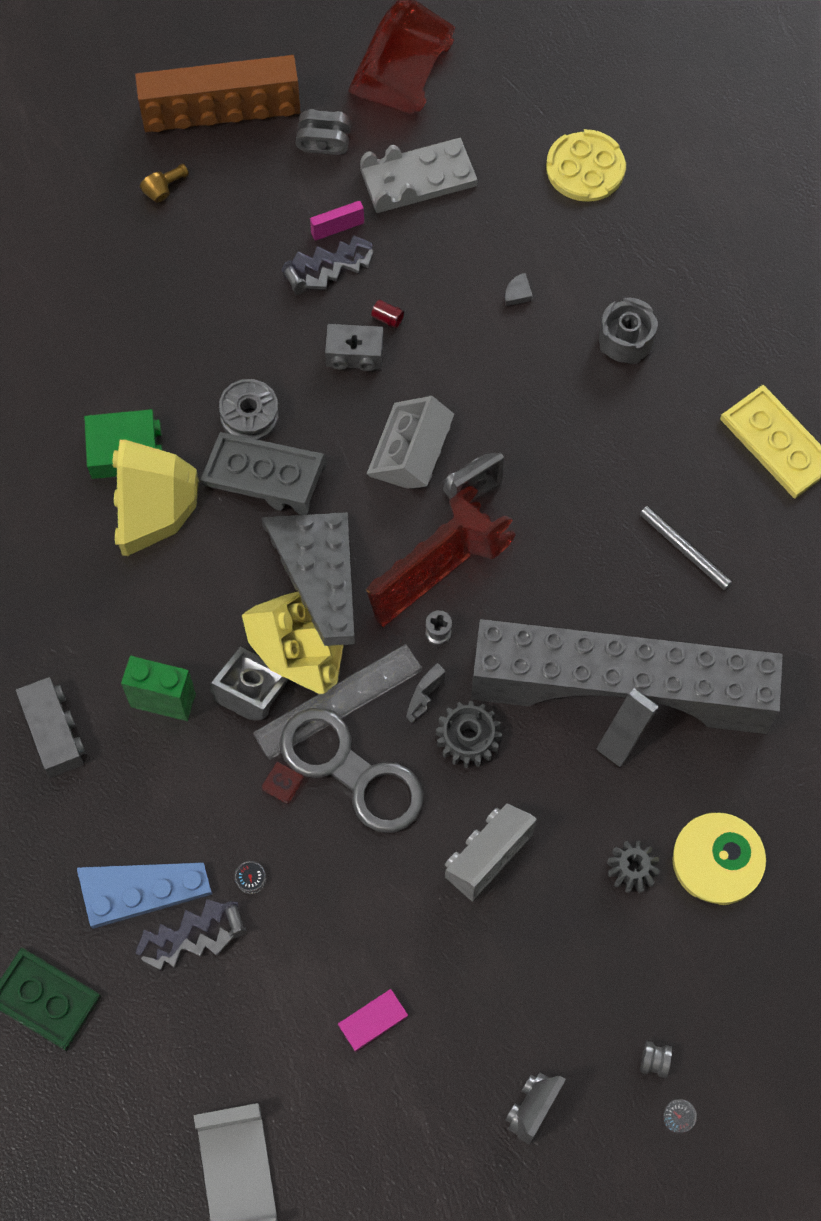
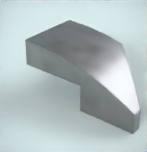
(420, 701)

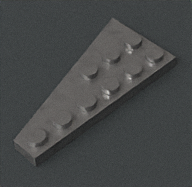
(318, 564)

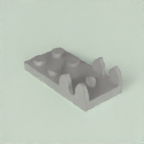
(416, 174)

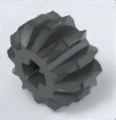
(645, 870)

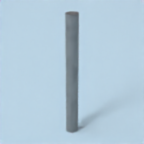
(688, 550)

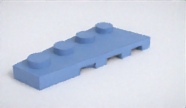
(134, 890)

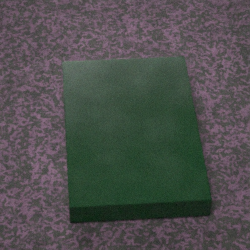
(45, 999)

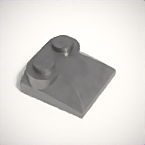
(482, 473)
(247, 685)
(539, 1097)

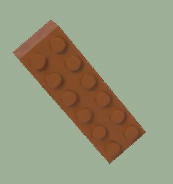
(218, 93)

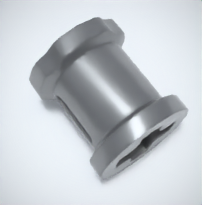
(432, 621)

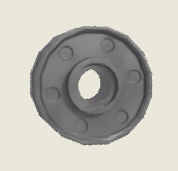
(249, 395)

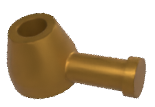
(156, 184)

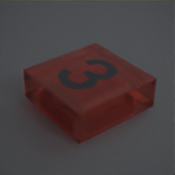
(282, 782)

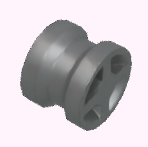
(656, 1059)

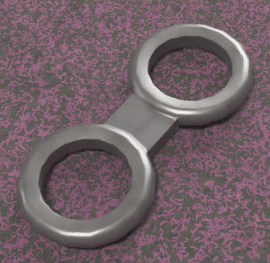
(351, 770)

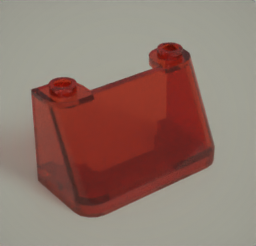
(402, 56)

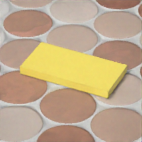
(776, 440)

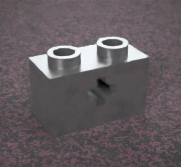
(365, 341)

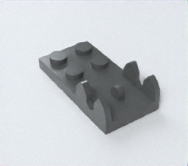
(264, 471)

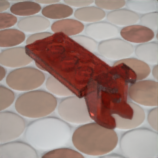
(439, 555)

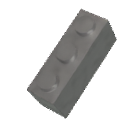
(51, 727)

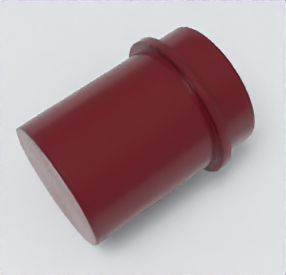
(387, 313)

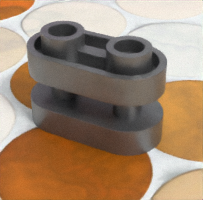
(323, 132)

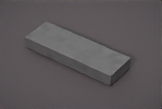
(627, 727)

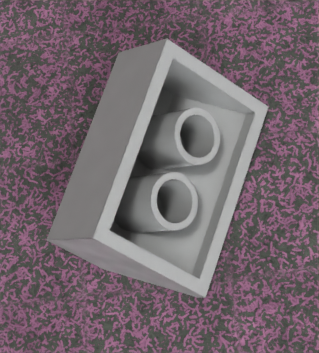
(411, 442)
(489, 850)

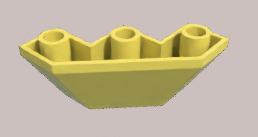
(152, 495)
(290, 644)

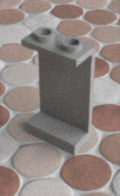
(236, 1164)

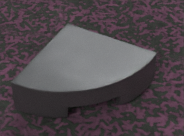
(518, 291)

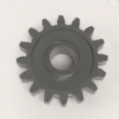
(464, 748)

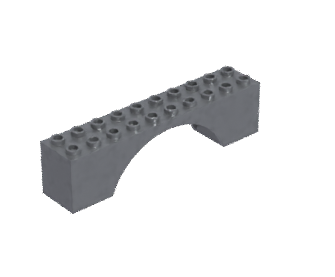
(709, 682)

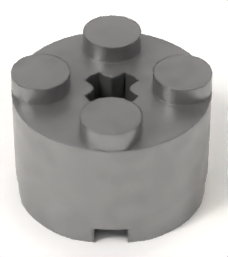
(628, 330)

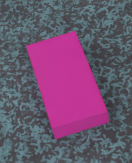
(337, 220)
(372, 1020)

